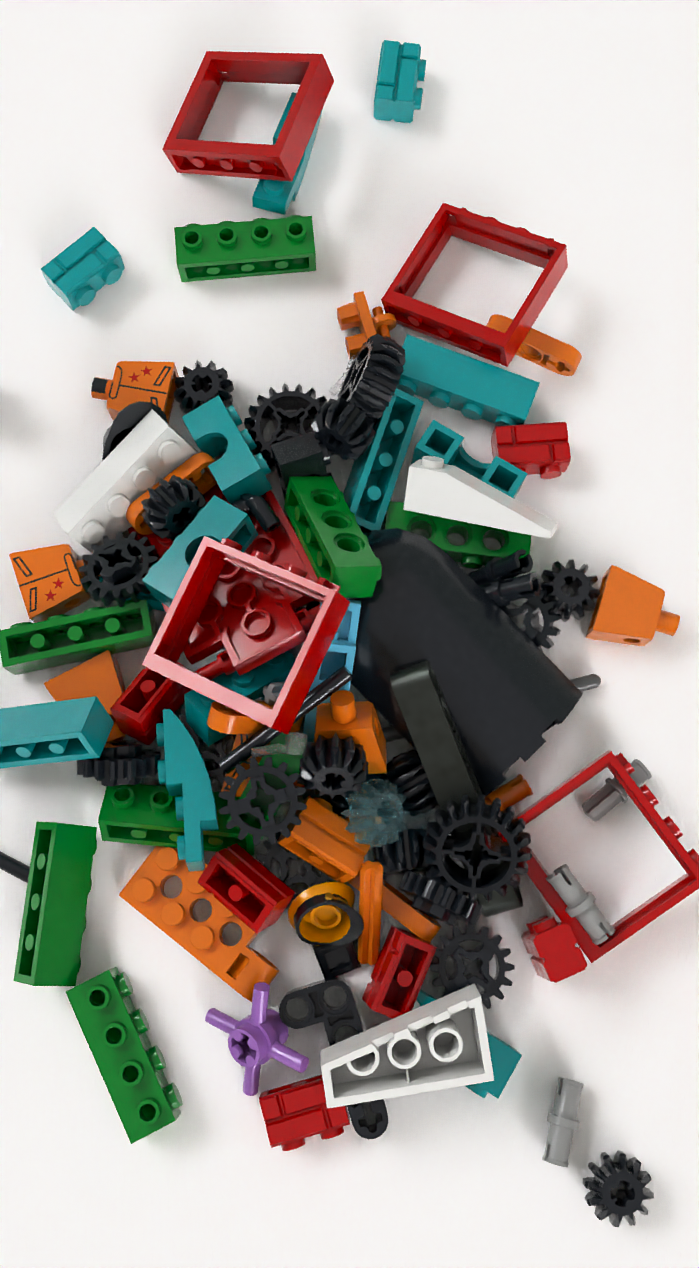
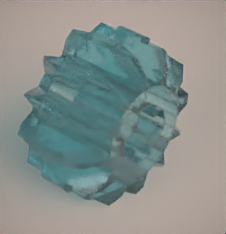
(376, 813)

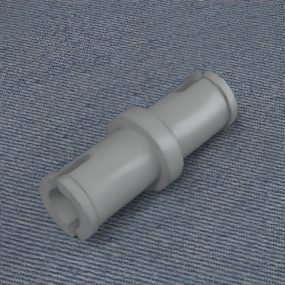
(580, 904)
(563, 1122)

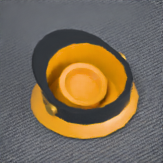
(326, 915)

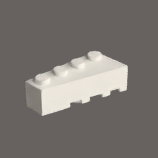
(124, 475)
(412, 1054)

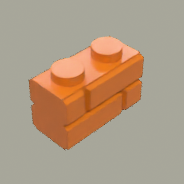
(324, 841)

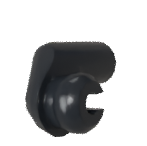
(260, 509)

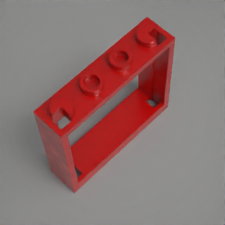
(248, 159)
(492, 235)
(190, 601)
(666, 830)

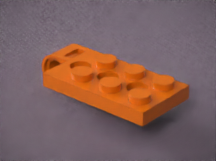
(237, 964)

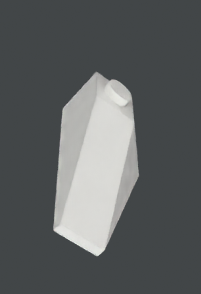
(457, 495)

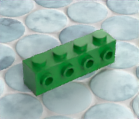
(245, 248)
(77, 637)
(148, 817)
(55, 904)
(125, 1054)

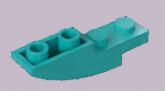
(276, 194)
(187, 776)

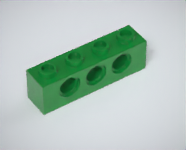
(331, 535)
(470, 554)

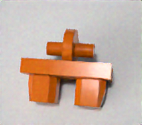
(358, 315)

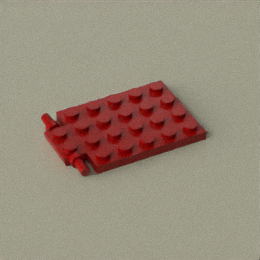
(245, 611)

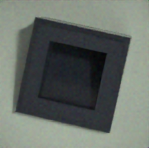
(336, 959)

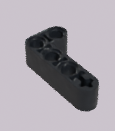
(333, 1019)

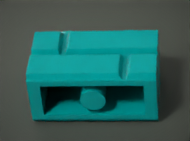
(397, 81)
(83, 269)

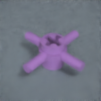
(257, 1038)

